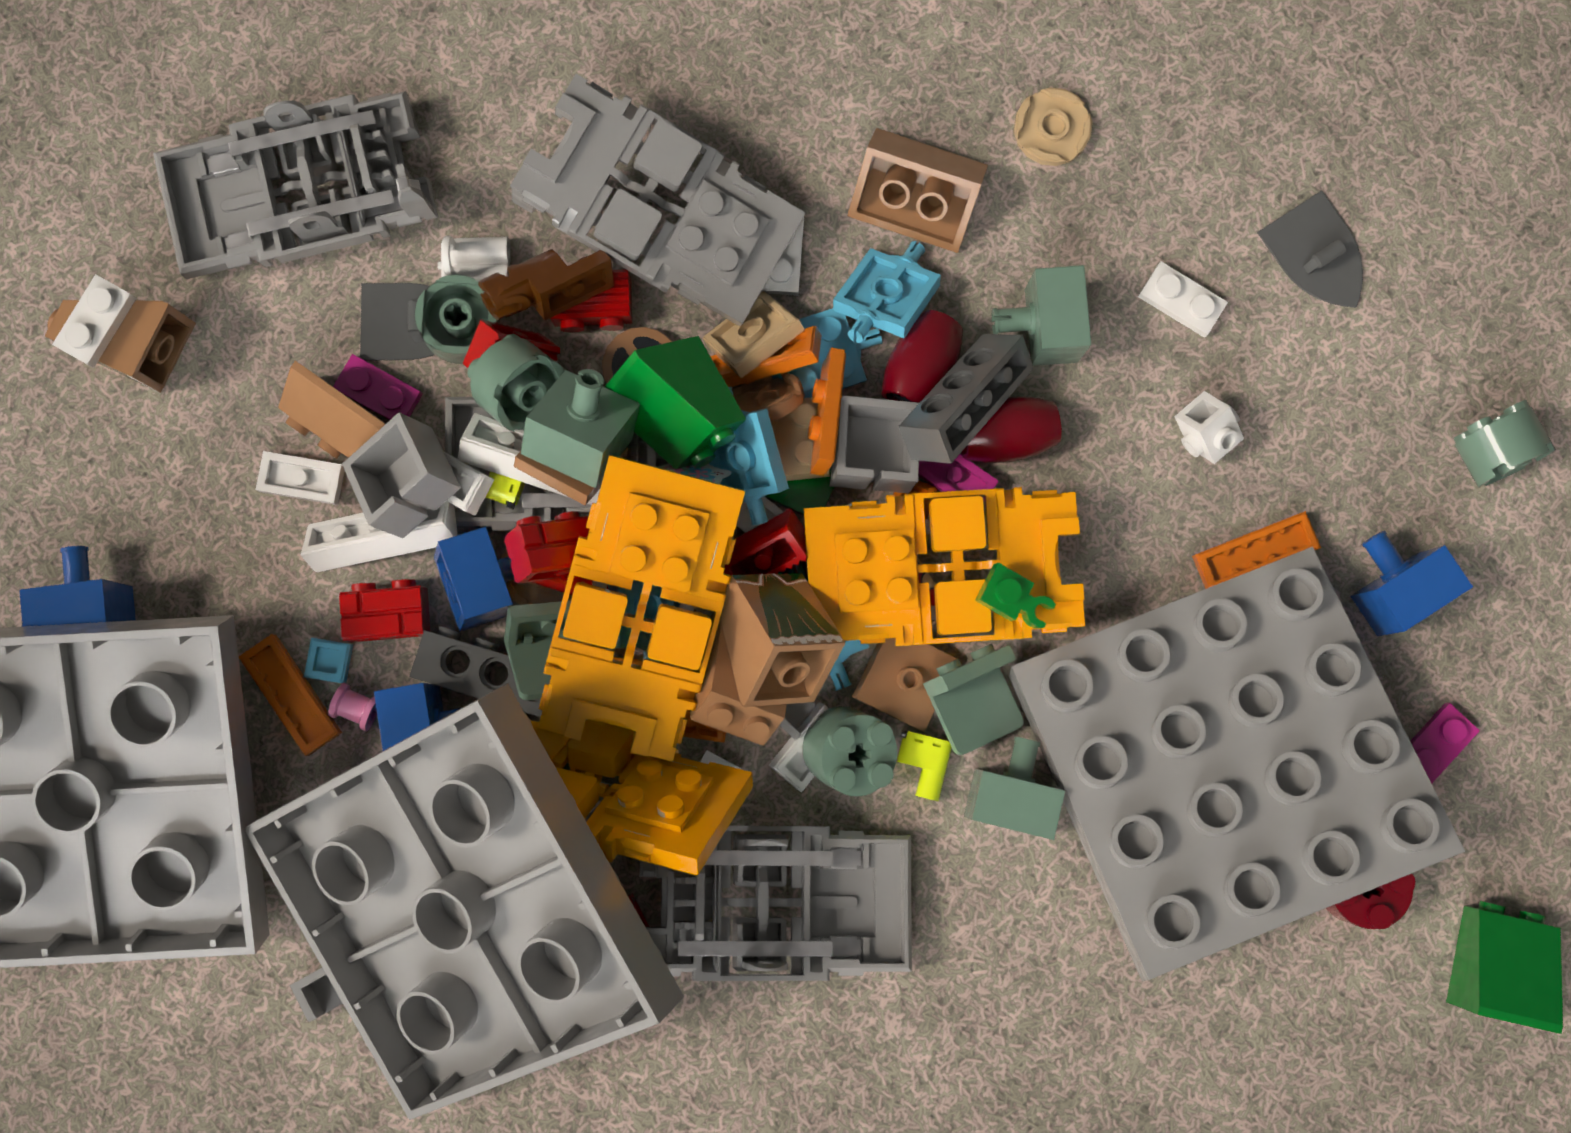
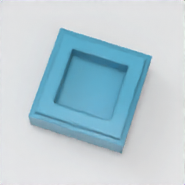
(328, 660)

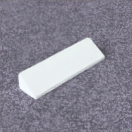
(494, 448)
(352, 540)

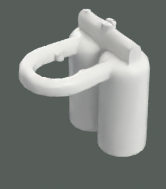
(474, 256)

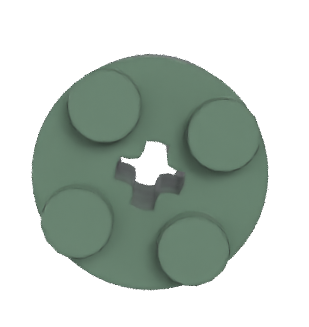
(441, 306)
(512, 380)
(1503, 444)
(850, 751)

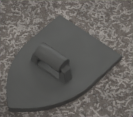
(1317, 251)
(390, 322)

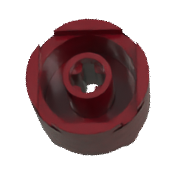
(1379, 906)

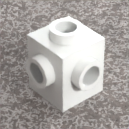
(1209, 427)

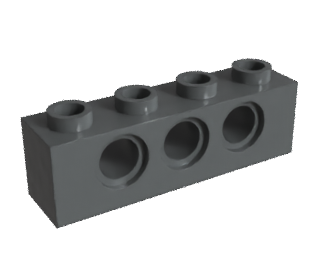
(966, 398)
(434, 666)

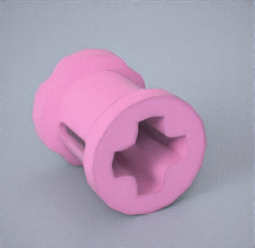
(353, 707)

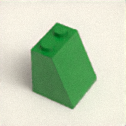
(682, 401)
(1508, 968)

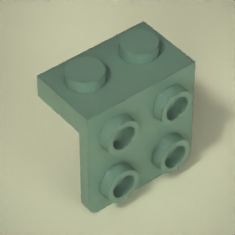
(528, 642)
(975, 699)

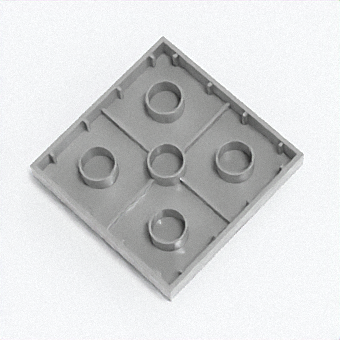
(1232, 763)
(125, 794)
(464, 908)

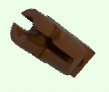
(546, 284)

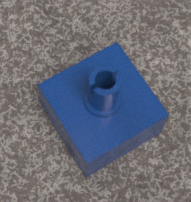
(474, 578)
(1409, 587)
(78, 598)
(407, 711)

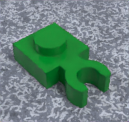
(1009, 595)

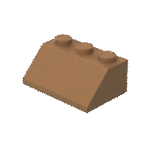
(916, 190)
(326, 412)

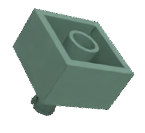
(1053, 316)
(579, 426)
(1014, 797)

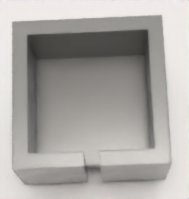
(873, 446)
(400, 475)

